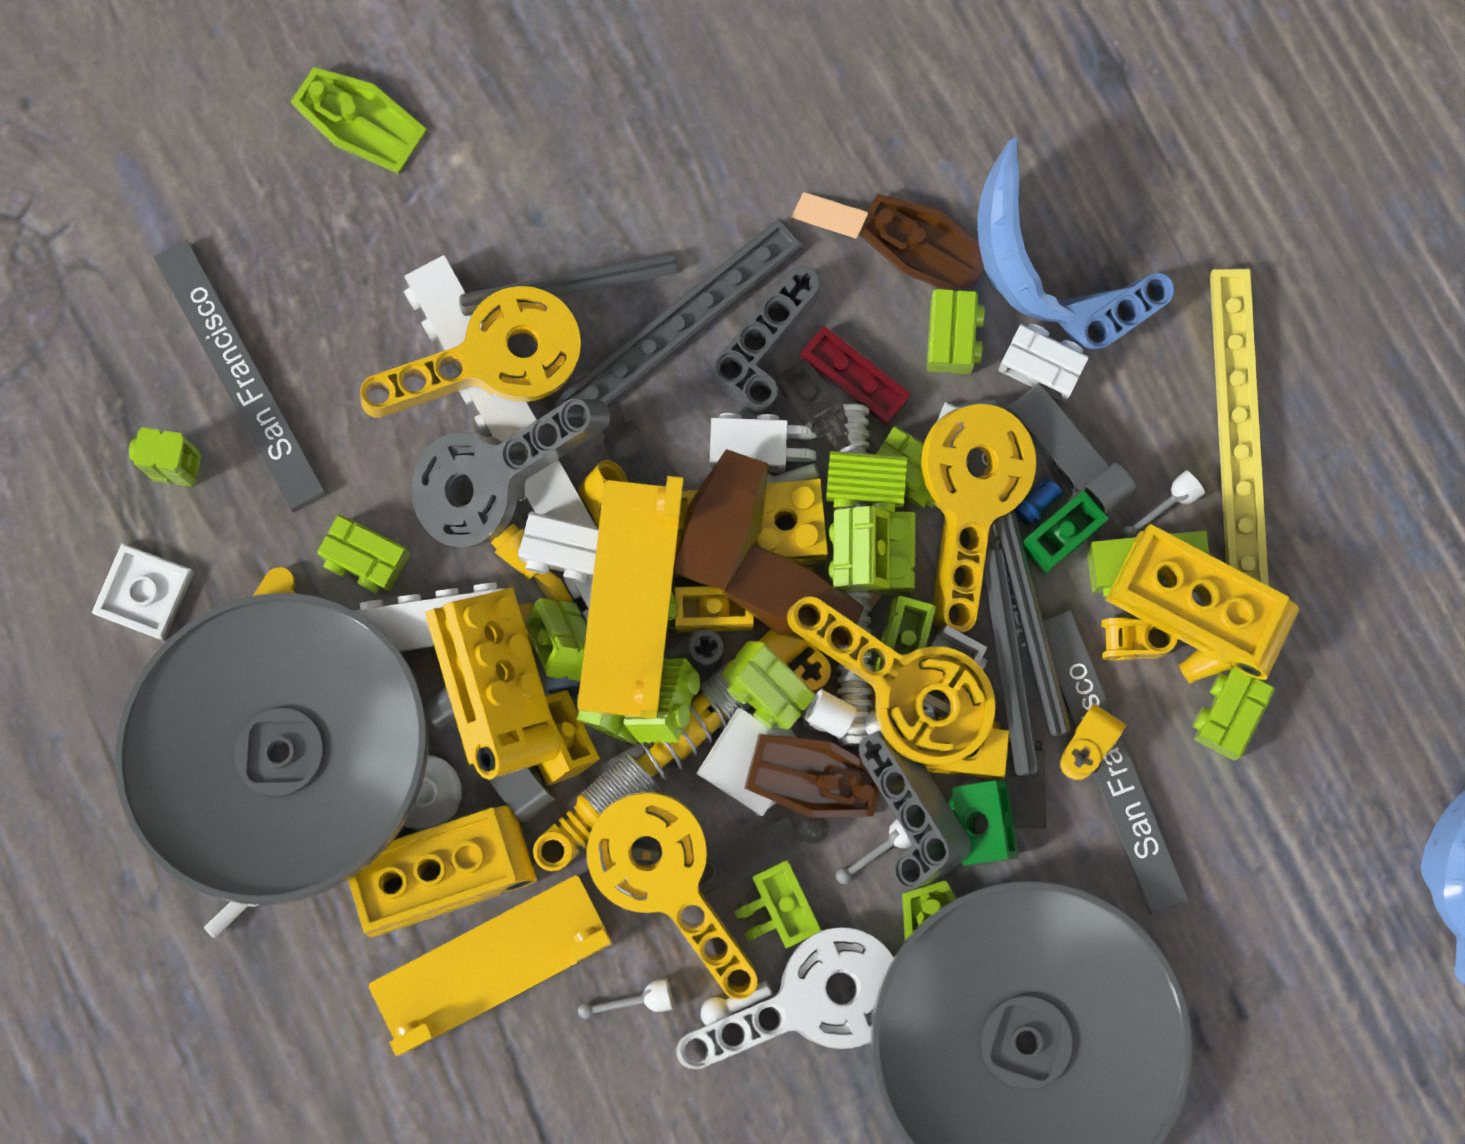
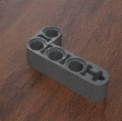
(772, 334)
(1070, 452)
(521, 790)
(927, 858)

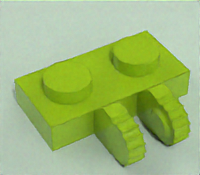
(785, 904)

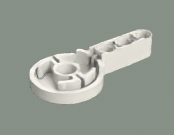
(805, 1002)

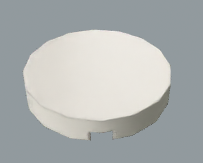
(438, 796)

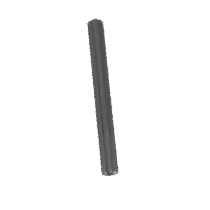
(585, 279)
(1032, 625)
(1010, 663)

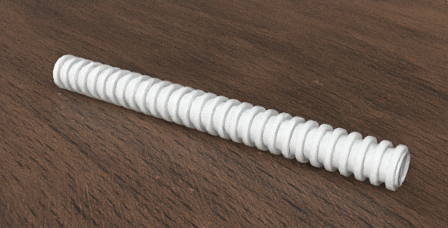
(853, 688)

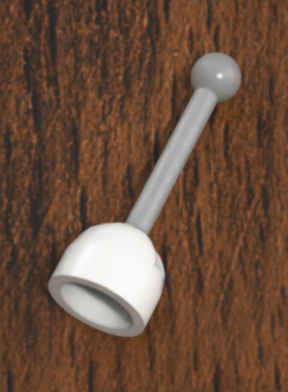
(1184, 490)
(897, 837)
(656, 997)

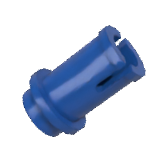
(1038, 501)

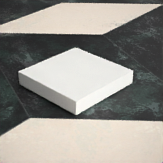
(143, 592)
(731, 758)

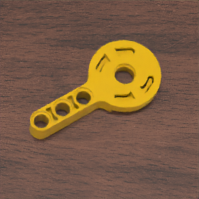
(486, 355)
(975, 499)
(905, 685)
(667, 881)

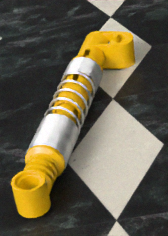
(636, 775)

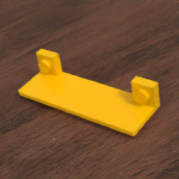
(630, 598)
(489, 965)

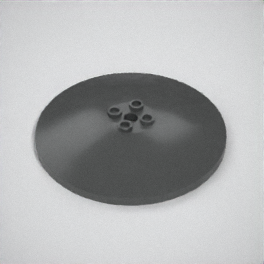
(203, 736)
(1042, 961)

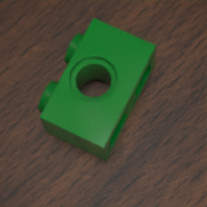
(1064, 532)
(992, 800)

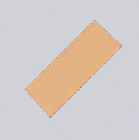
(829, 215)

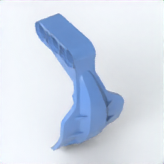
(1019, 283)
(1445, 874)

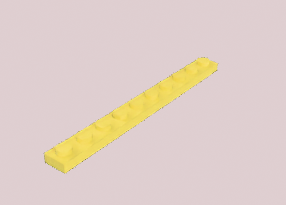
(1238, 422)

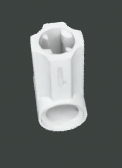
(828, 714)

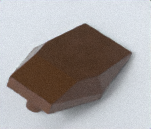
(923, 243)
(723, 521)
(773, 583)
(811, 777)

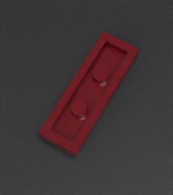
(855, 375)

